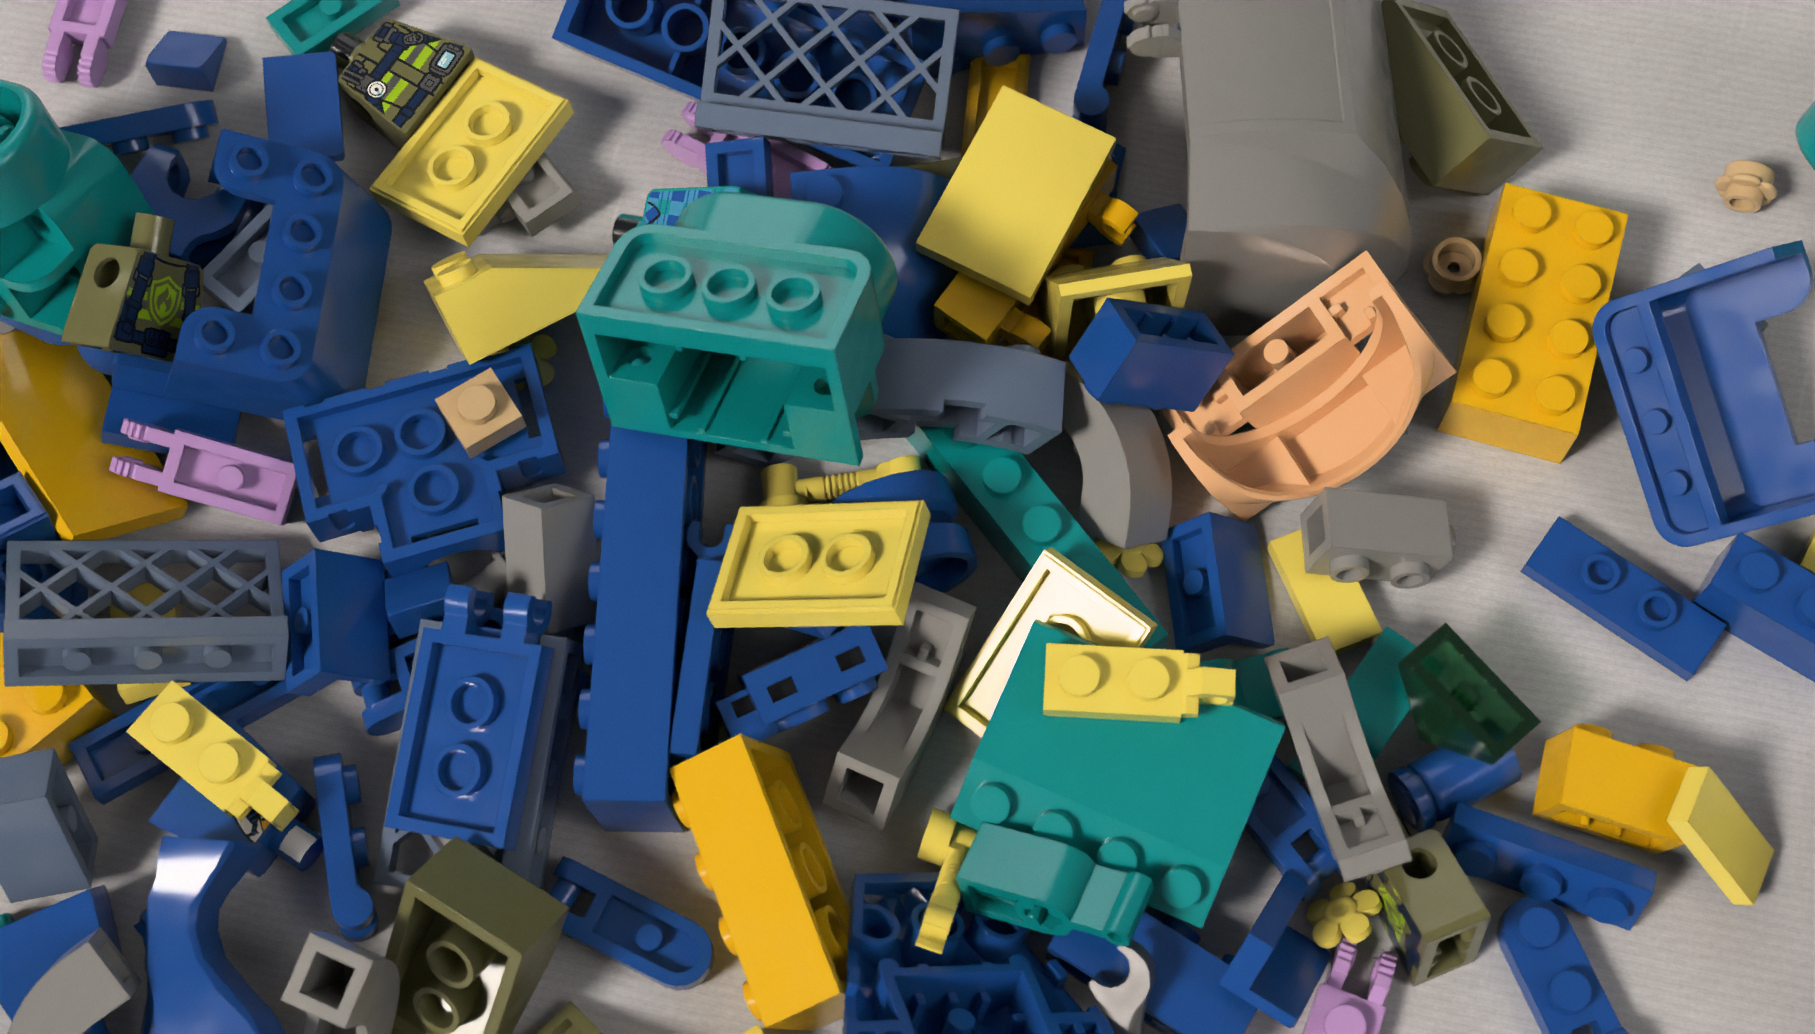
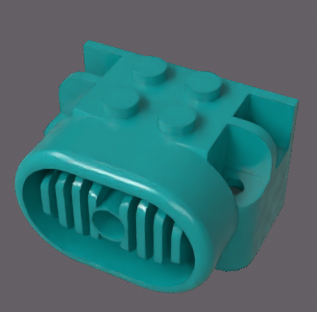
(55, 205)
(744, 325)

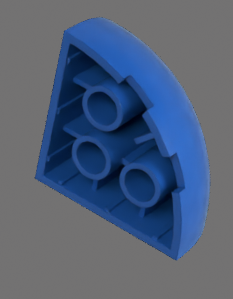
(896, 207)

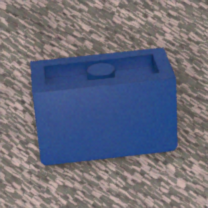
(304, 102)
(140, 396)
(1216, 584)
(335, 621)
(1275, 963)

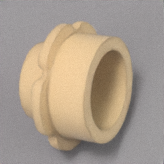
(1746, 186)
(1455, 252)

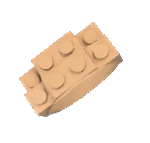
(1312, 394)

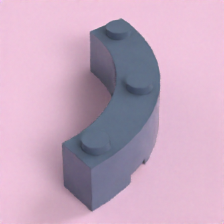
(981, 390)

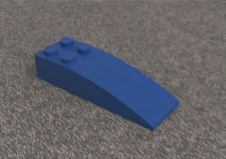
(669, 44)

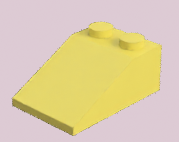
(1074, 294)
(507, 296)

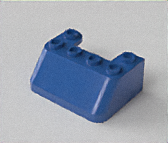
(313, 290)
(1707, 399)

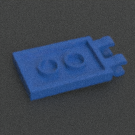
(704, 656)
(473, 721)

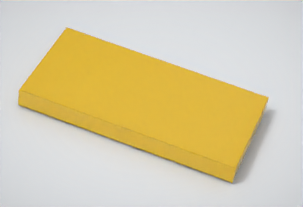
(54, 436)

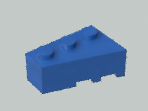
(999, 30)

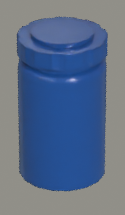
(1442, 778)

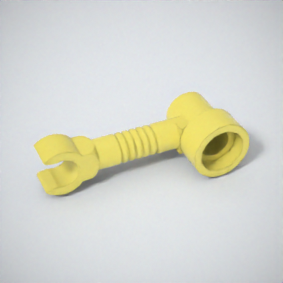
(783, 486)
(944, 845)

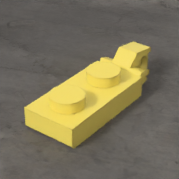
(1131, 683)
(211, 757)

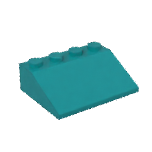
(1121, 790)

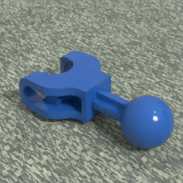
(201, 224)

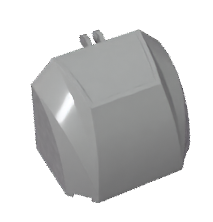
(1284, 147)

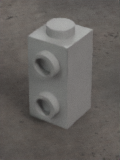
(1376, 537)
(551, 551)

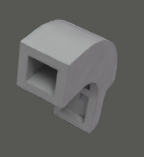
(1123, 467)
(904, 711)
(1336, 760)
(343, 987)
(77, 989)

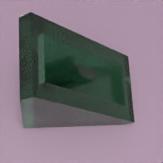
(1461, 700)

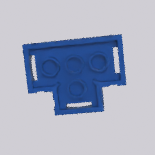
(405, 471)

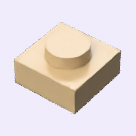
(480, 413)

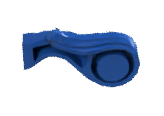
(187, 972)

